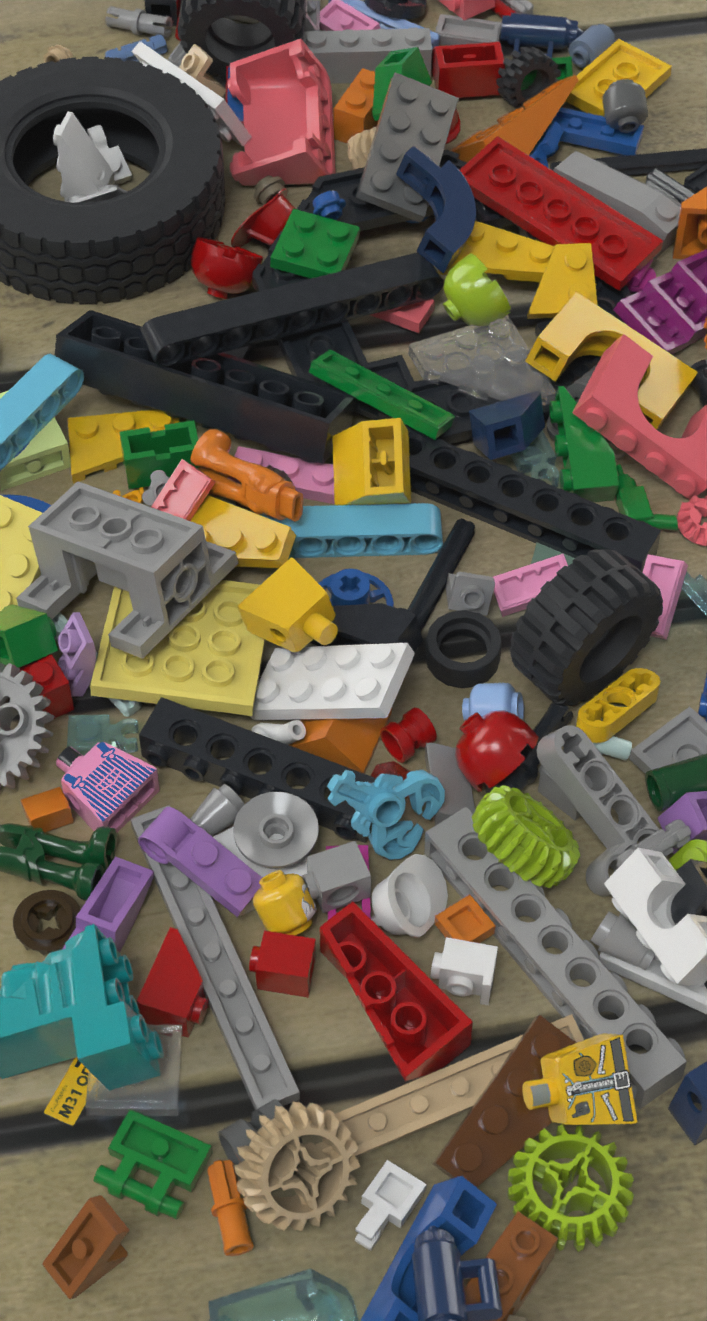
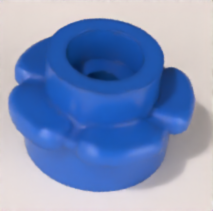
(329, 205)

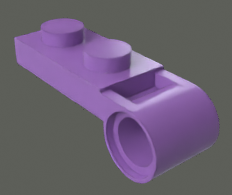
(201, 858)

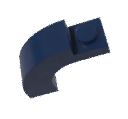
(451, 201)

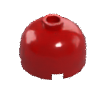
(223, 267)
(492, 747)

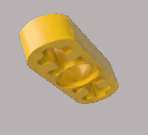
(620, 691)

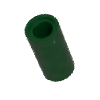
(672, 781)

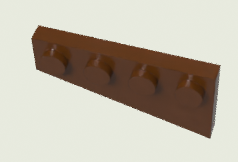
(500, 1118)

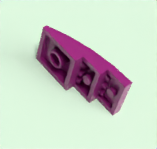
(671, 306)

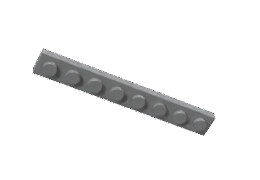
(224, 981)

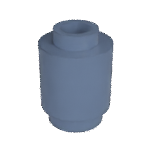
(591, 45)

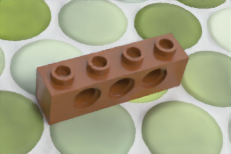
(520, 1260)

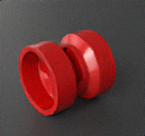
(408, 734)

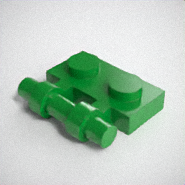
(156, 1150)

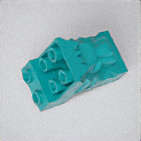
(80, 1009)

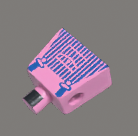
(106, 784)

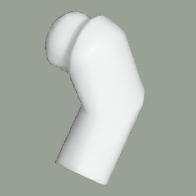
(286, 733)

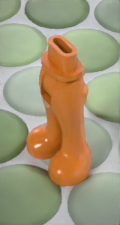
(260, 487)

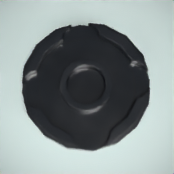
(398, 8)

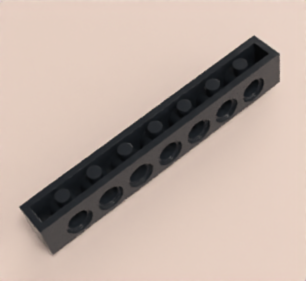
(523, 503)

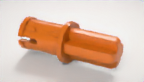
(229, 1208)

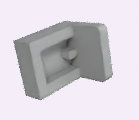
(469, 592)

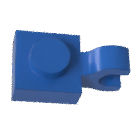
(547, 143)

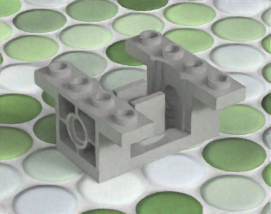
(131, 547)

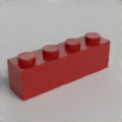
(404, 1005)

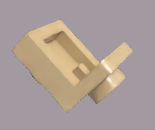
(196, 64)

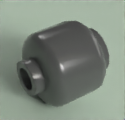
(625, 105)

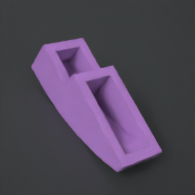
(115, 901)

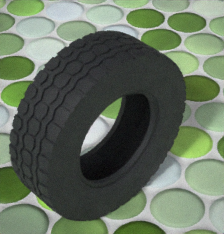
(120, 242)

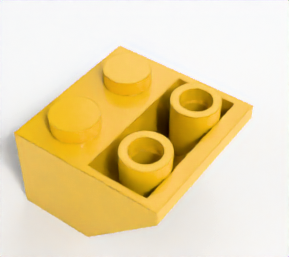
(372, 463)

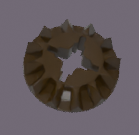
(45, 905)

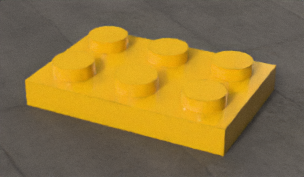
(614, 64)

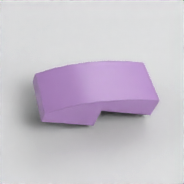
(78, 654)

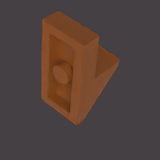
(87, 1248)

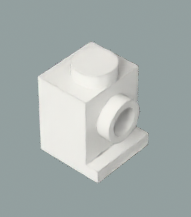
(465, 968)

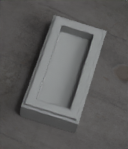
(457, 31)

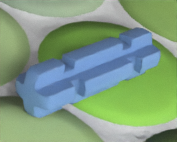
(155, 42)

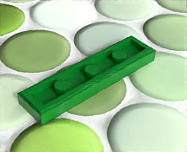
(382, 394)

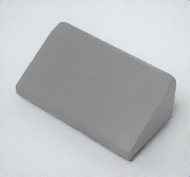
(458, 792)

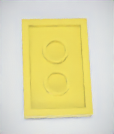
(17, 554)

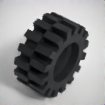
(518, 69)

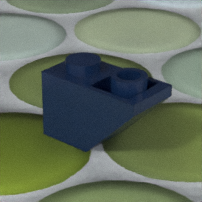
(507, 425)

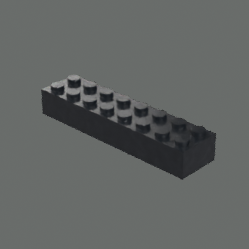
(211, 390)

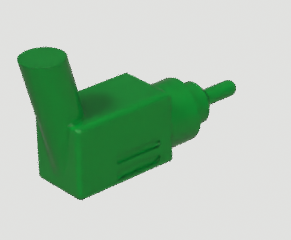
(634, 503)

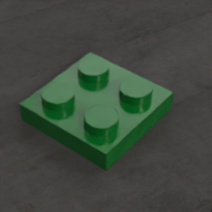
(314, 245)

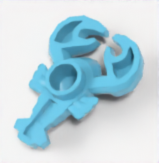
(384, 805)

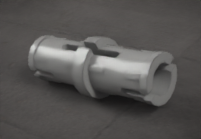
(138, 21)

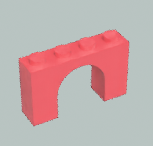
(613, 410)

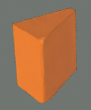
(47, 810)

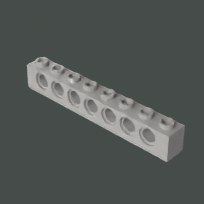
(553, 974)

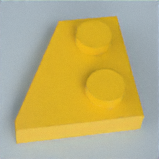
(566, 273)

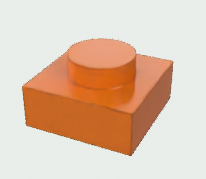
(465, 921)

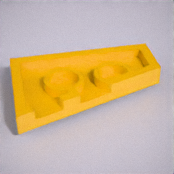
(252, 536)

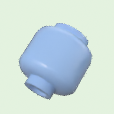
(493, 697)

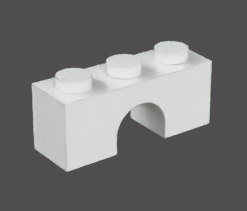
(644, 894)

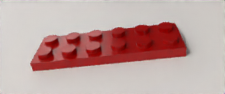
(559, 211)

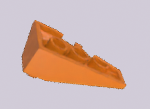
(521, 126)

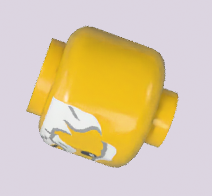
(284, 903)

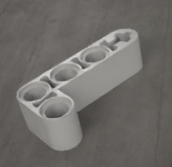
(595, 804)

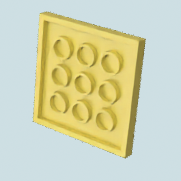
(200, 663)

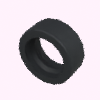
(463, 624)

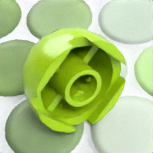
(473, 294)

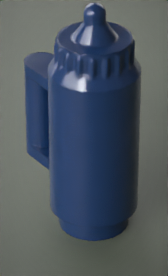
(539, 31)
(441, 1285)

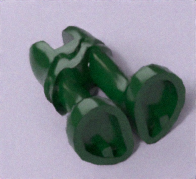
(27, 848)

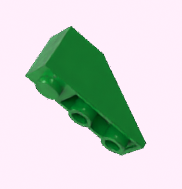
(585, 453)

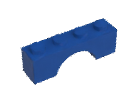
(450, 1206)

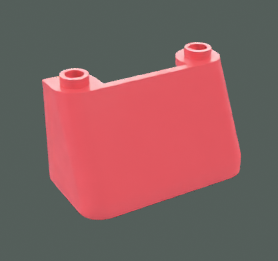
(287, 115)

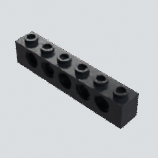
(247, 753)

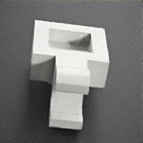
(112, 156)
(389, 1198)

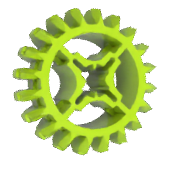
(525, 836)
(539, 1165)

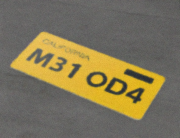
(70, 1095)

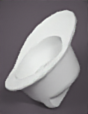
(410, 897)

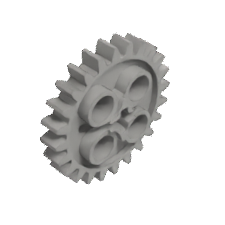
(24, 741)

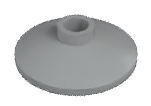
(271, 815)

